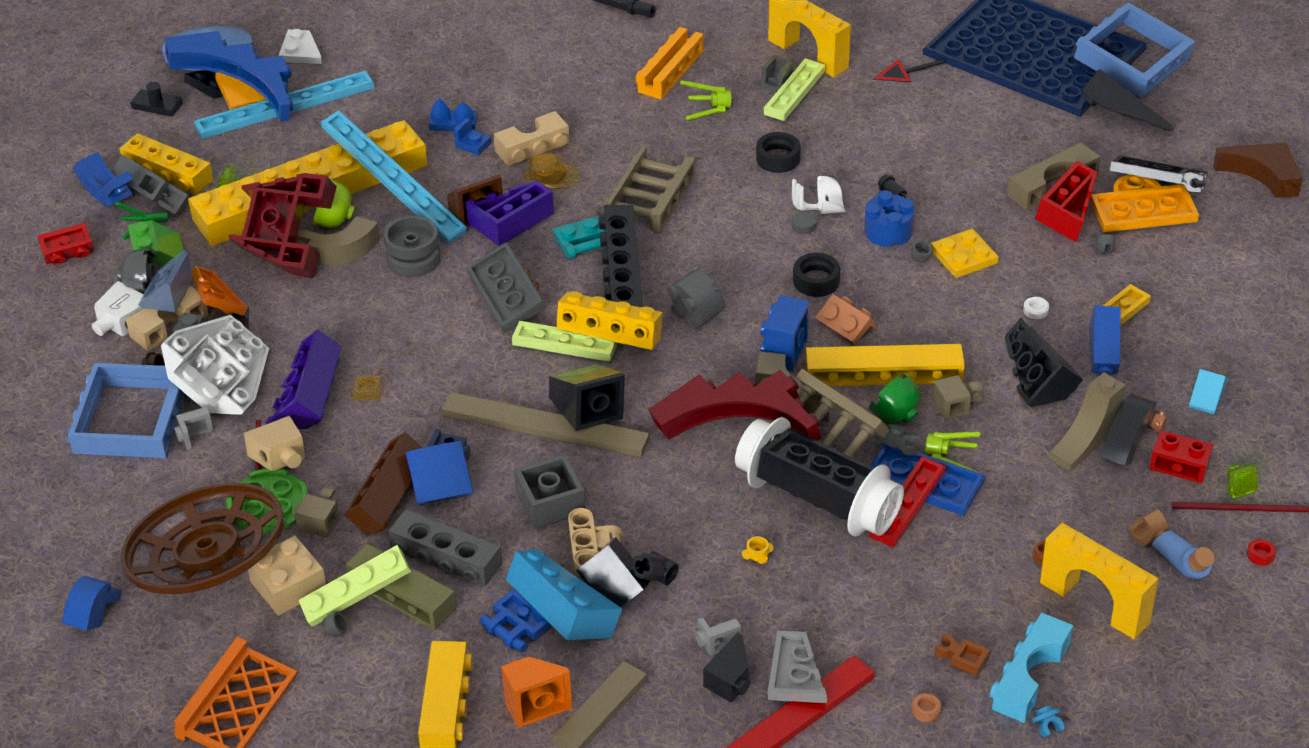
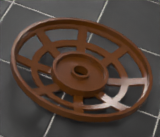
(206, 544)

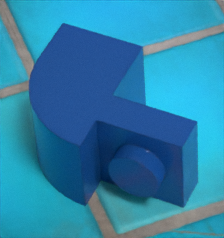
(87, 602)

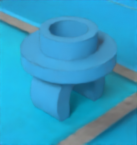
(1048, 715)

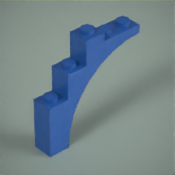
(211, 53)

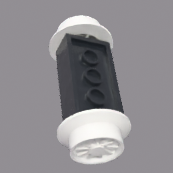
(819, 475)

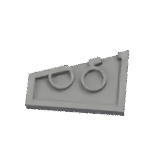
(794, 670)

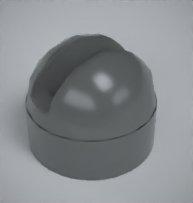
(1105, 242)
(916, 250)
(334, 624)

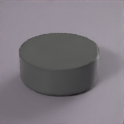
(803, 222)

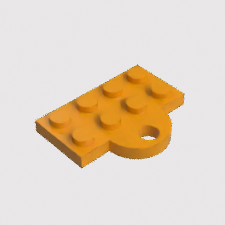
(1143, 205)

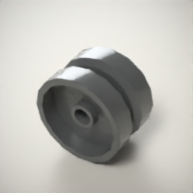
(412, 246)

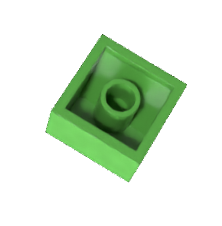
(158, 237)

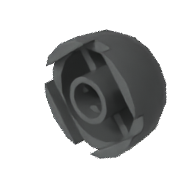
(138, 269)

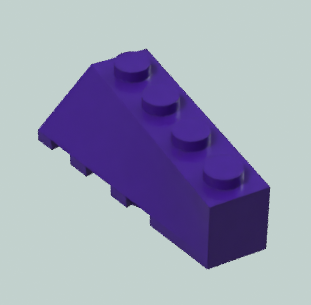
(308, 381)

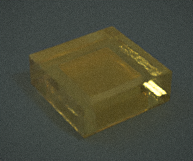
(367, 388)

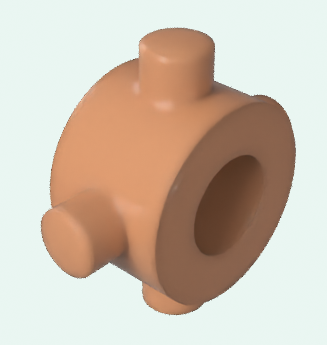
(1159, 421)

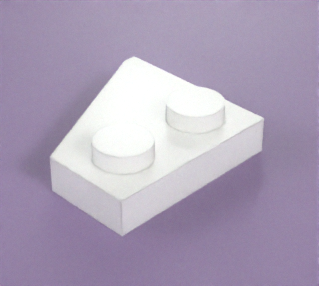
(300, 47)

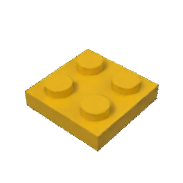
(964, 253)

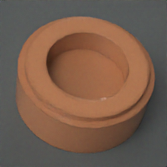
(926, 707)

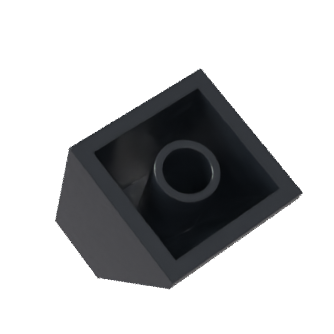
(588, 395)

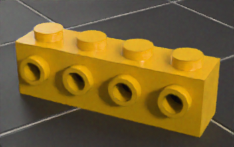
(171, 164)
(609, 320)

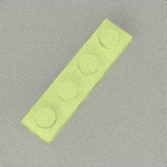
(794, 89)
(564, 342)
(355, 585)

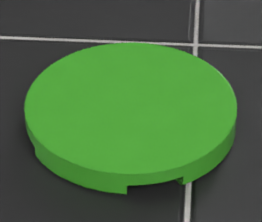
(284, 486)

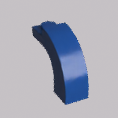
(101, 181)

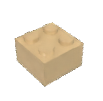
(287, 575)

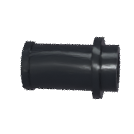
(888, 183)

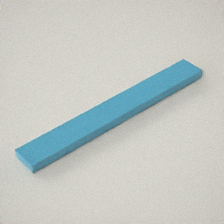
(301, 100)
(392, 176)

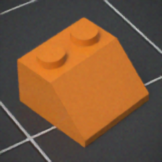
(535, 690)

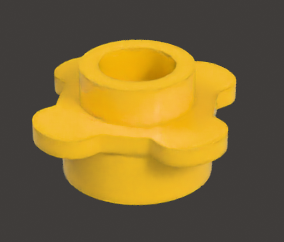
(757, 549)

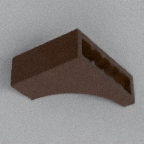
(1264, 162)

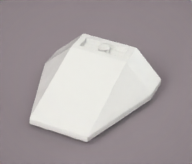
(216, 364)

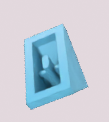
(1208, 391)

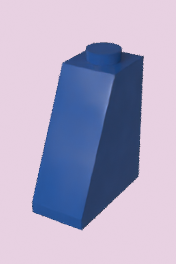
(1105, 339)

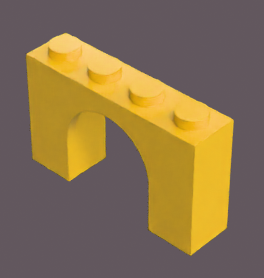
(829, 31)
(1129, 585)

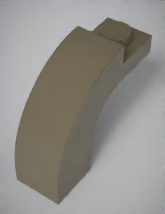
(344, 245)

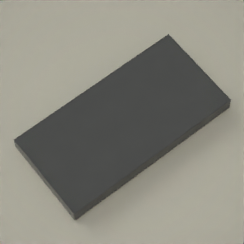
(506, 287)

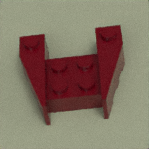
(276, 218)

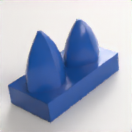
(446, 120)

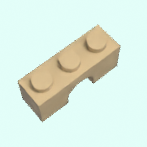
(518, 146)
(149, 326)

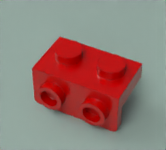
(65, 244)

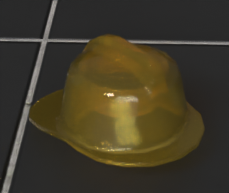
(551, 172)

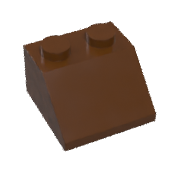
(476, 191)

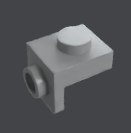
(192, 425)

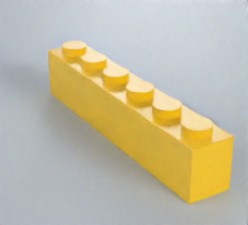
(884, 363)

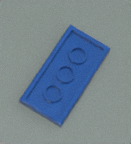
(953, 492)

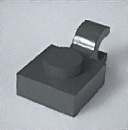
(899, 438)

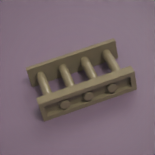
(666, 201)
(849, 412)

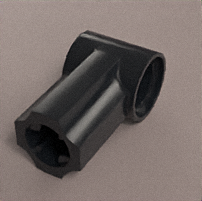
(655, 567)

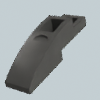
(152, 186)

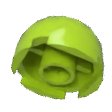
(340, 209)

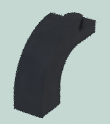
(1127, 429)

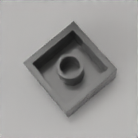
(549, 490)

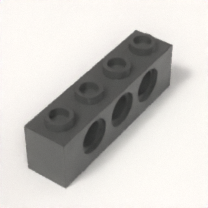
(446, 547)

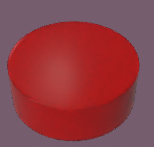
(1261, 552)

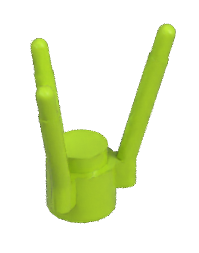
(720, 98)
(940, 444)

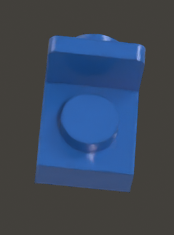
(470, 139)

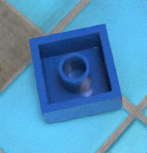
(786, 329)

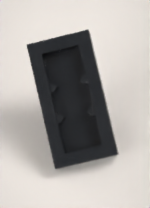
(156, 102)

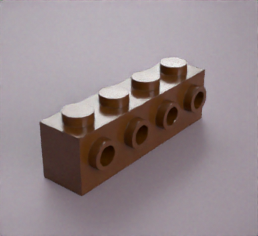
(383, 487)

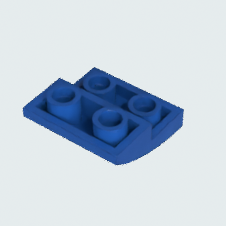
(439, 472)

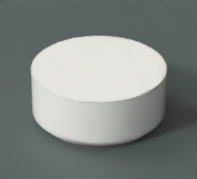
(1036, 308)

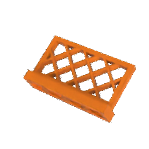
(217, 683)

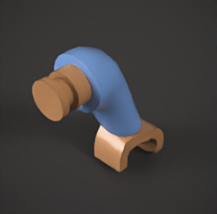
(1184, 556)

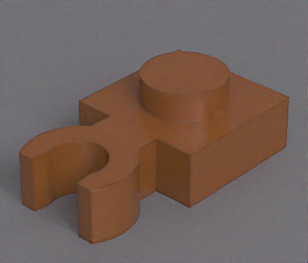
(964, 656)

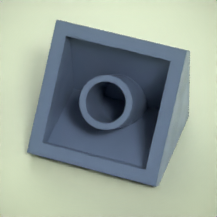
(169, 285)

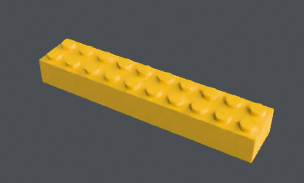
(226, 207)

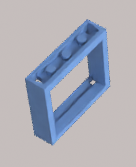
(1123, 73)
(125, 445)

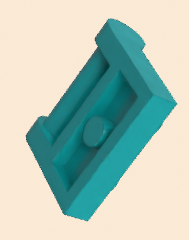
(578, 236)

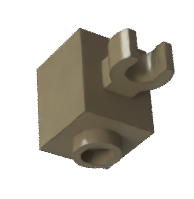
(953, 397)
(317, 514)

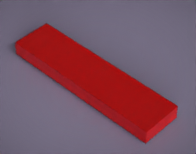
(917, 489)

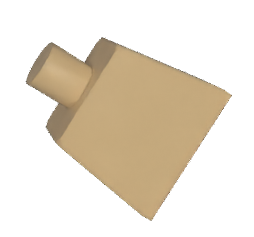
(276, 444)

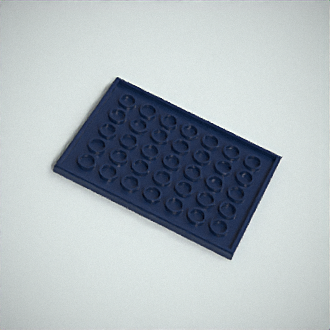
(1026, 49)

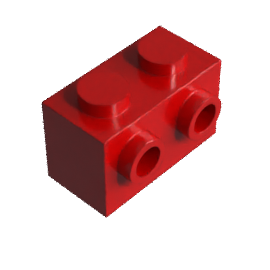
(1181, 456)

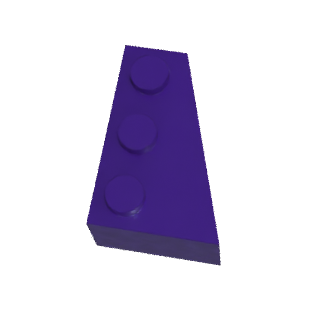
(510, 213)

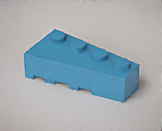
(562, 598)

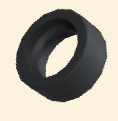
(778, 163)
(812, 286)

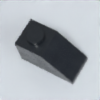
(728, 671)

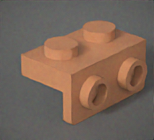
(845, 319)

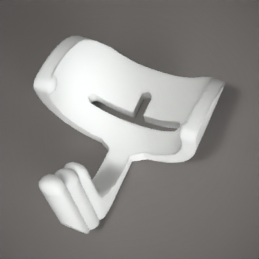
(826, 187)

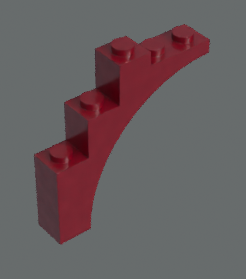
(737, 397)

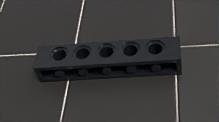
(620, 255)

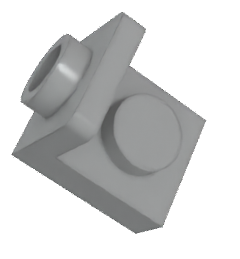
(717, 636)

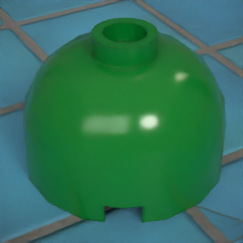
(897, 401)

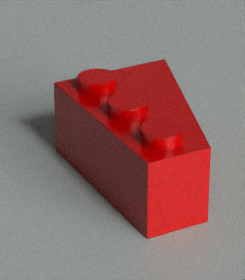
(1067, 201)

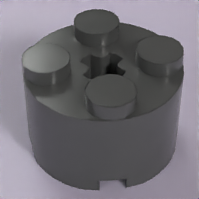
(696, 298)

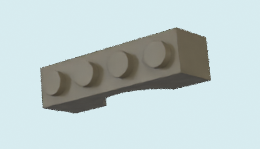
(1030, 184)

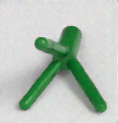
(141, 216)

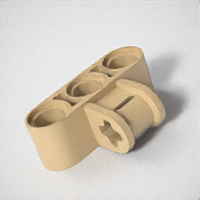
(586, 538)

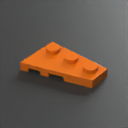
(216, 292)

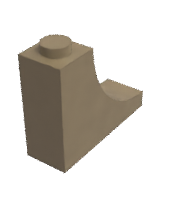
(1092, 423)

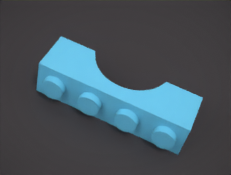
(1044, 642)

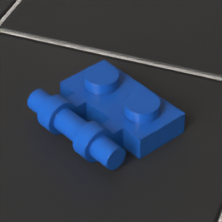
(519, 613)

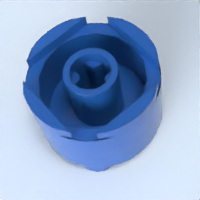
(889, 219)

